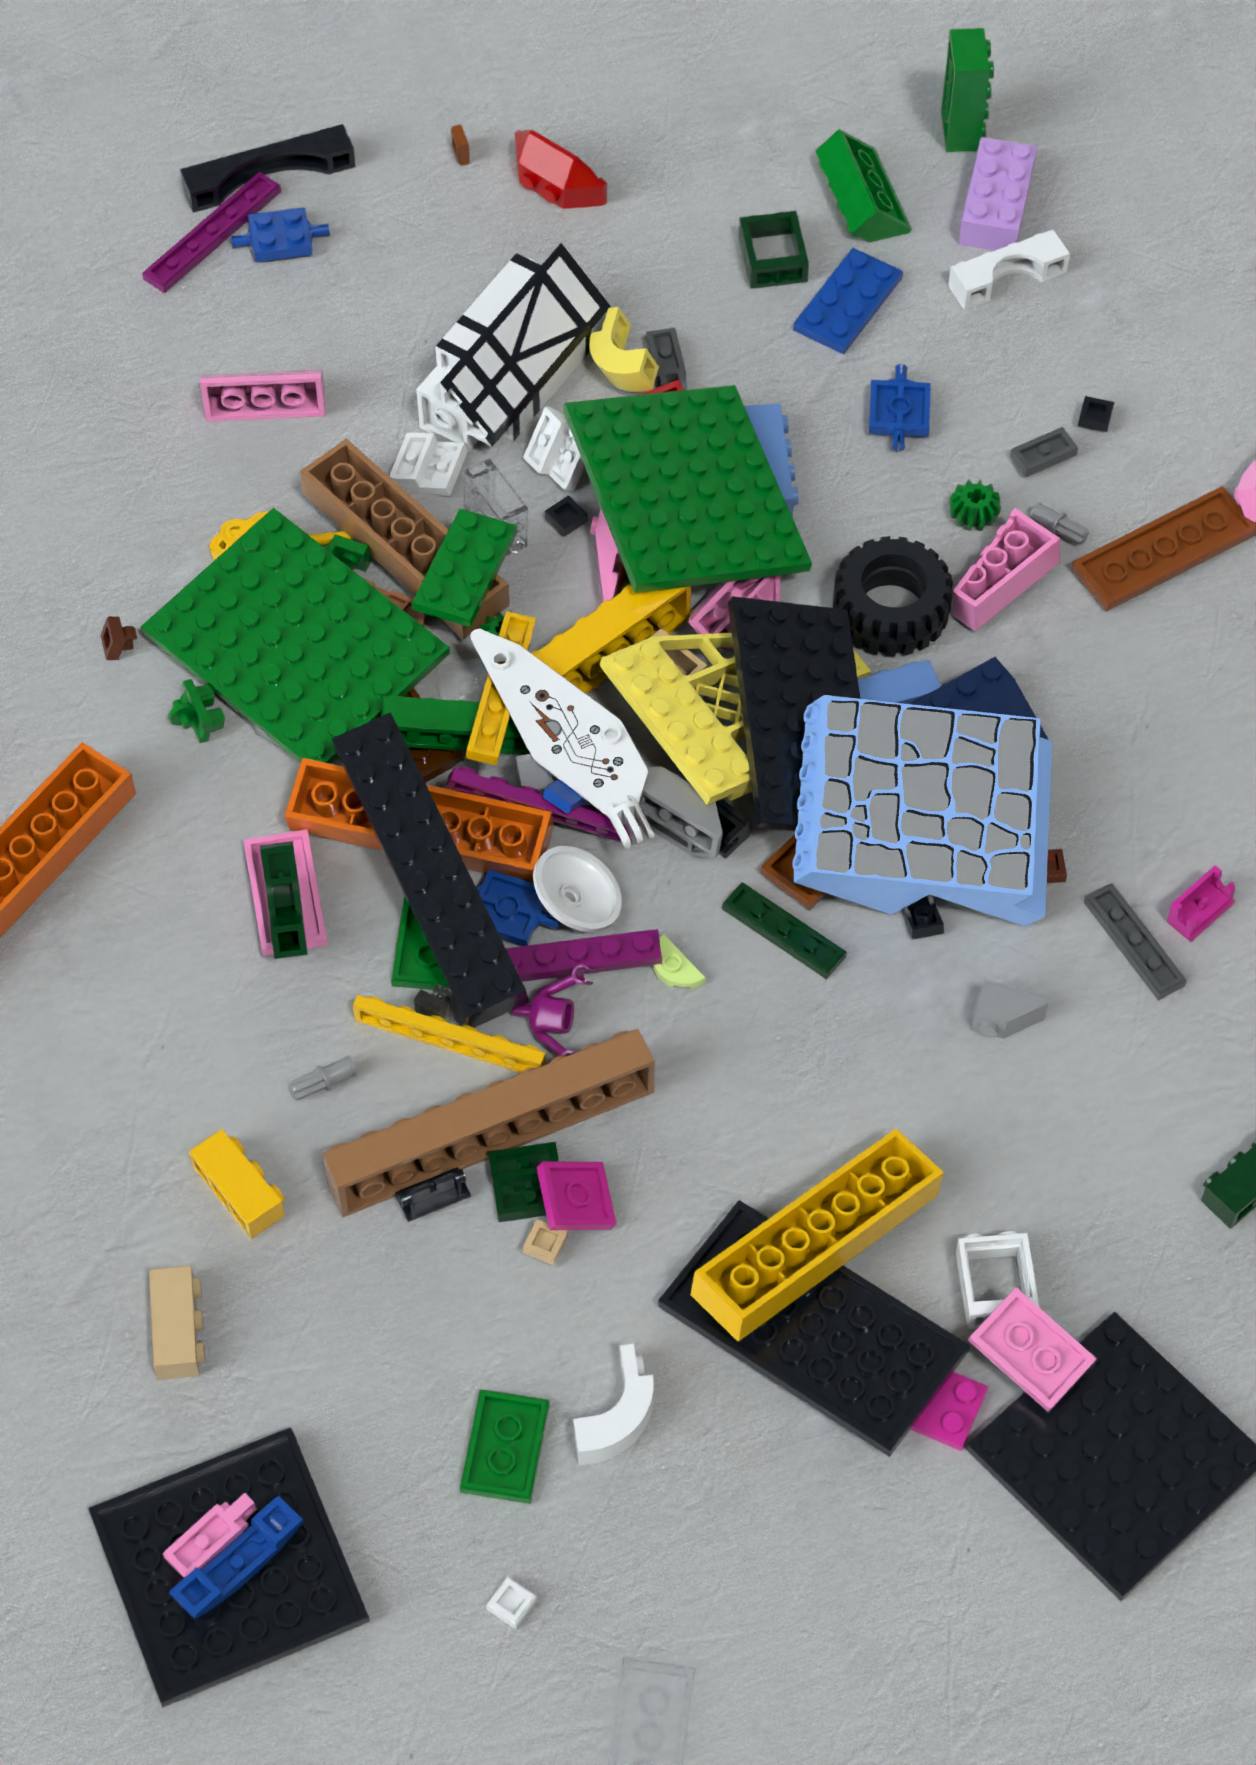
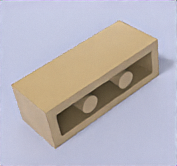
(176, 1322)

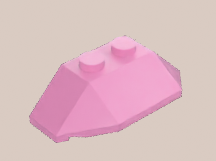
(713, 613)

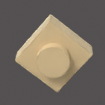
(545, 1243)

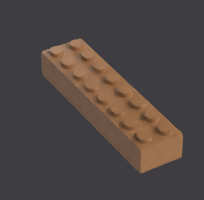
(387, 520)

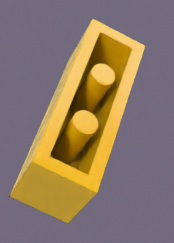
(237, 1182)

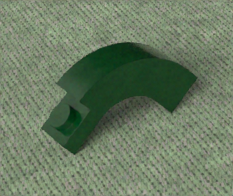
(284, 900)

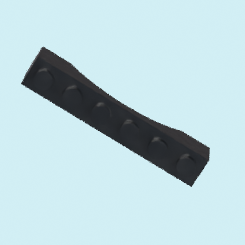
(319, 151)

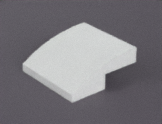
(554, 450)
(428, 464)

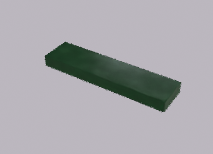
(784, 930)

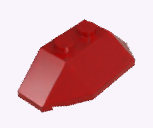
(556, 173)

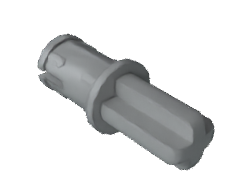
(1059, 523)
(323, 1078)

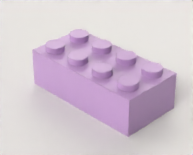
(997, 194)

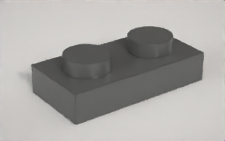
(1044, 451)

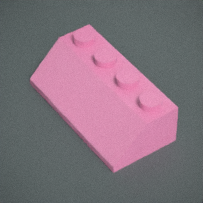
(263, 395)

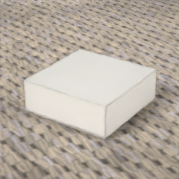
(511, 1602)

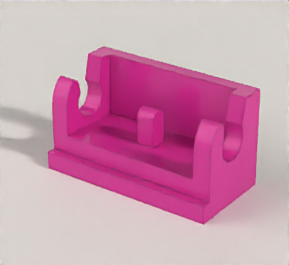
(1201, 904)

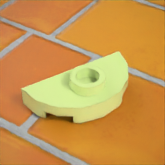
(676, 967)

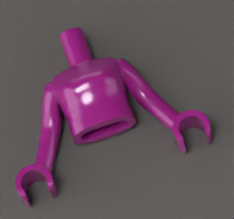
(553, 1013)

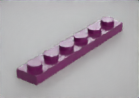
(583, 818)
(602, 952)

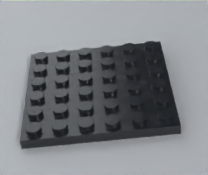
(1120, 1460)
(282, 1609)

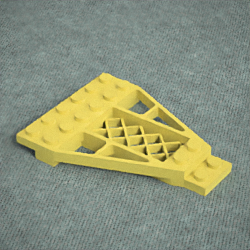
(679, 716)

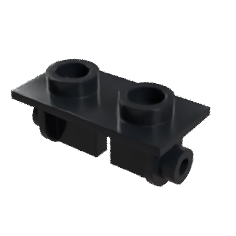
(433, 1194)

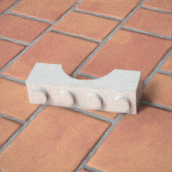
(1038, 256)

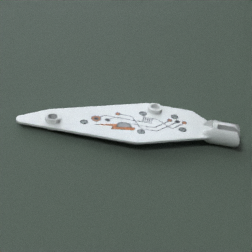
(569, 734)

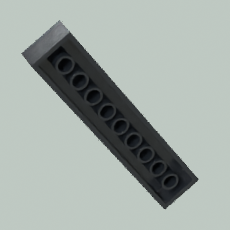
(430, 871)

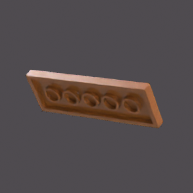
(1164, 548)

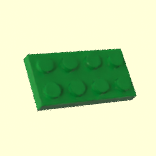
(464, 567)

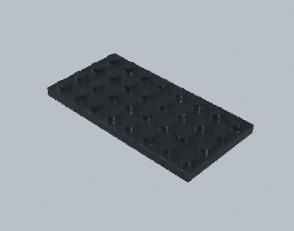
(783, 664)
(835, 1346)

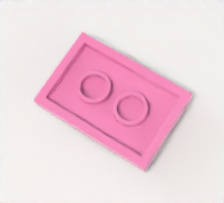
(1032, 1349)

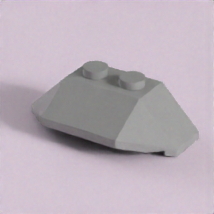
(680, 813)

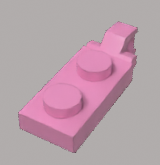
(210, 1535)

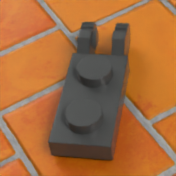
(666, 352)

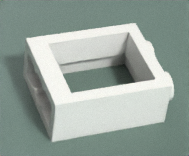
(983, 1247)

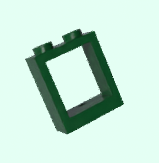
(764, 272)

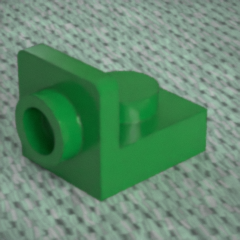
(350, 552)

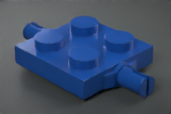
(280, 234)
(899, 408)
(514, 907)

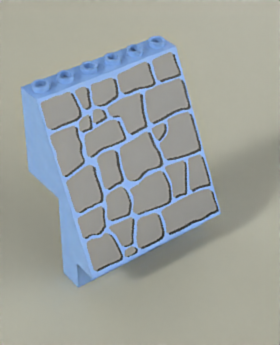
(923, 806)

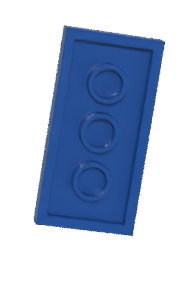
(848, 301)

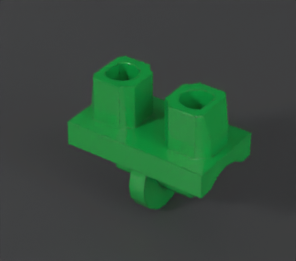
(191, 711)

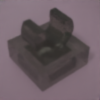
(434, 1003)

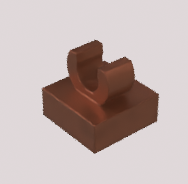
(116, 638)

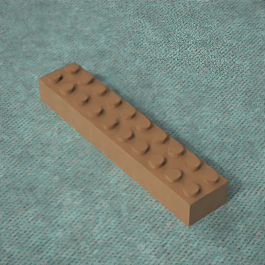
(490, 1120)

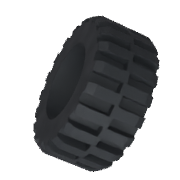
(901, 565)

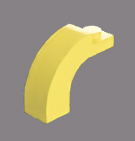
(623, 368)

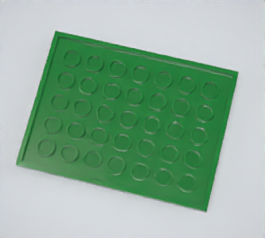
(686, 488)
(294, 638)

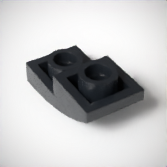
(923, 918)

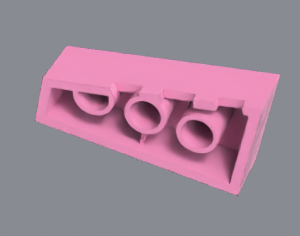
(1006, 569)

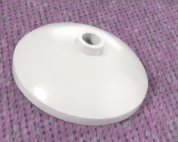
(577, 889)

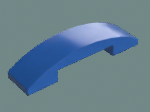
(239, 1561)

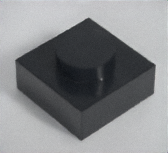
(1096, 413)
(566, 515)

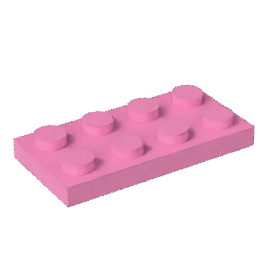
(309, 892)

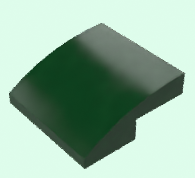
(517, 1180)

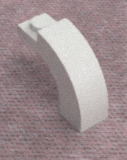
(619, 1428)

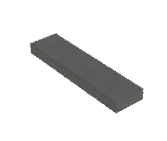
(1135, 941)

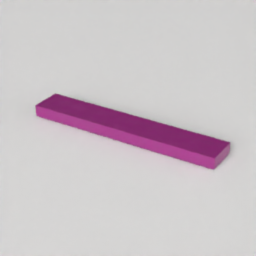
(211, 232)

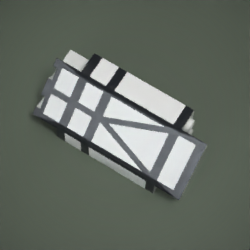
(510, 350)

